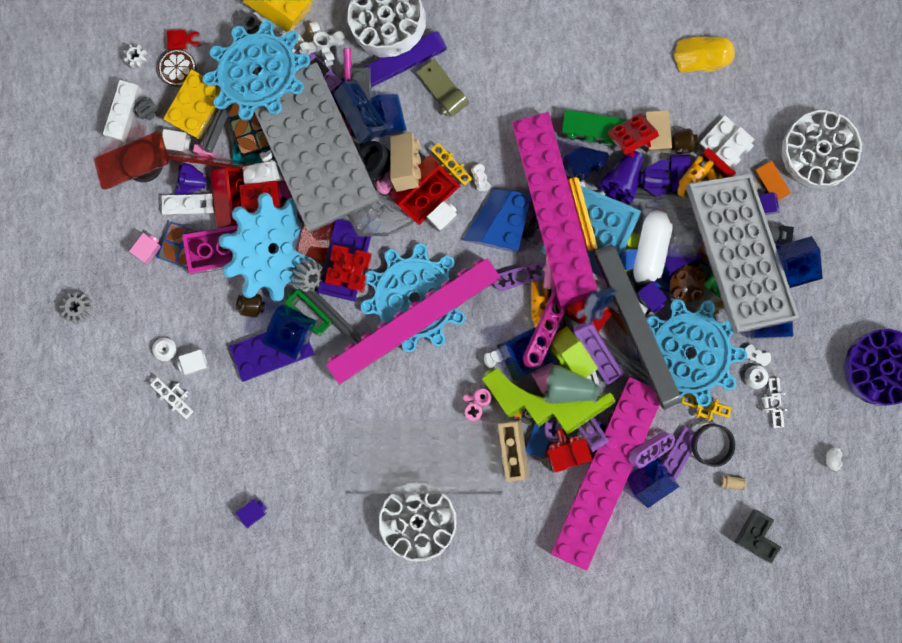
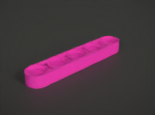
(542, 332)

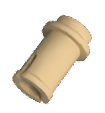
(733, 483)

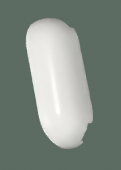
(652, 247)

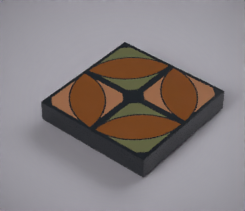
(249, 136)

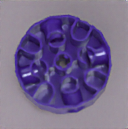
(865, 369)

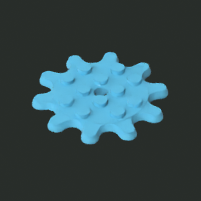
(250, 52)
(251, 245)
(408, 277)
(712, 345)

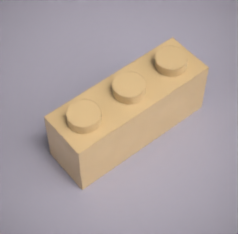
(405, 161)
(513, 450)

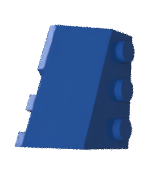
(500, 221)

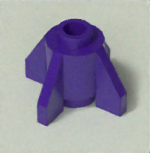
(655, 177)
(189, 179)

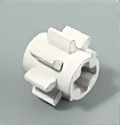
(133, 51)

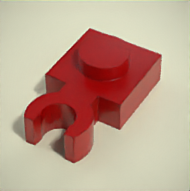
(179, 39)

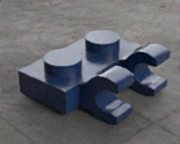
(596, 304)

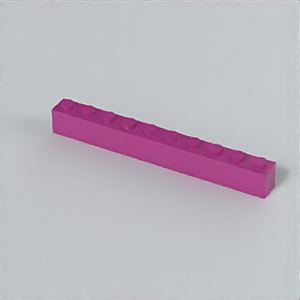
(412, 321)

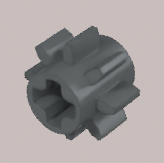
(146, 108)

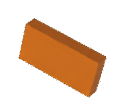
(772, 180)

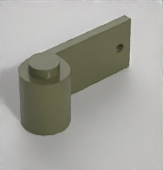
(444, 90)

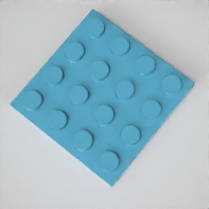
(610, 223)

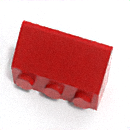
(434, 188)
(226, 194)

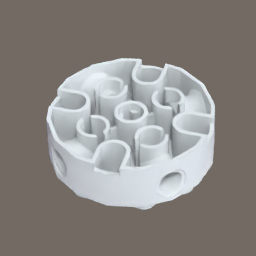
(387, 26)
(818, 130)
(412, 541)

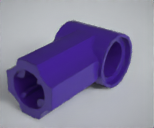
(678, 167)

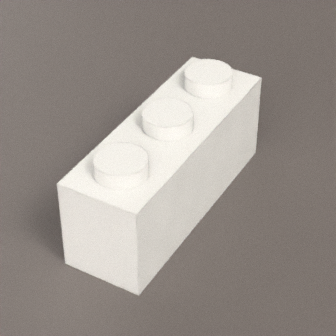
(122, 111)

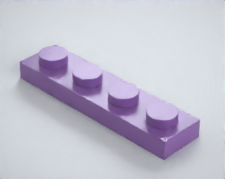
(599, 352)

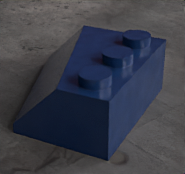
(359, 111)

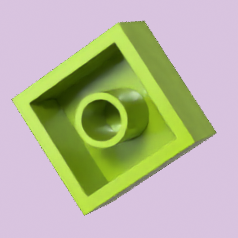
(572, 353)

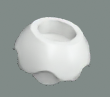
(170, 350)
(750, 375)
(833, 459)

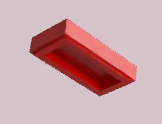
(719, 164)

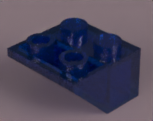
(583, 161)

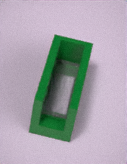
(300, 303)

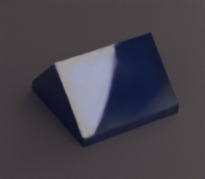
(391, 112)
(652, 482)

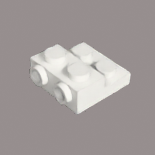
(728, 141)

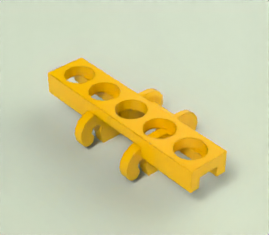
(445, 163)
(712, 411)

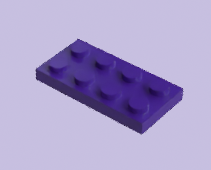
(344, 236)
(258, 359)

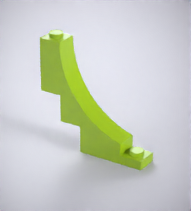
(515, 400)

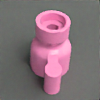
(481, 397)

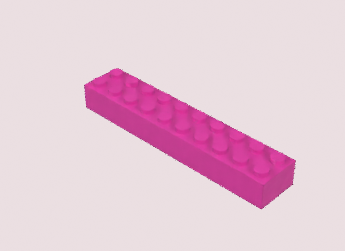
(554, 208)
(606, 475)

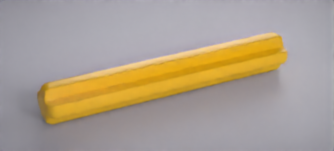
(582, 214)

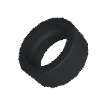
(383, 162)

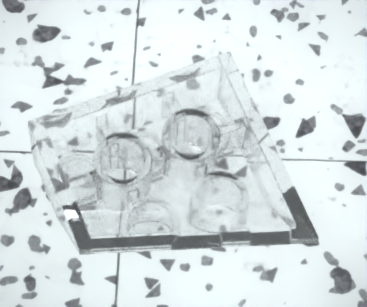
(685, 229)

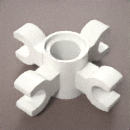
(321, 37)

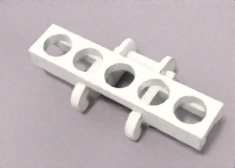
(171, 392)
(773, 408)

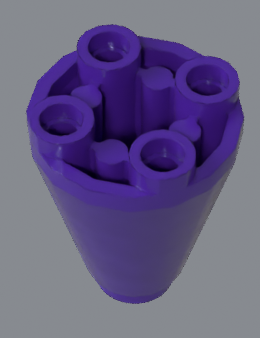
(623, 179)

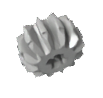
(307, 275)
(82, 309)

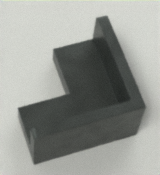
(753, 537)

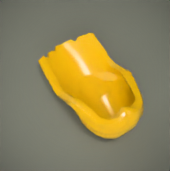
(703, 53)

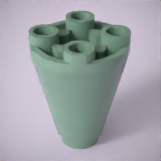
(569, 387)

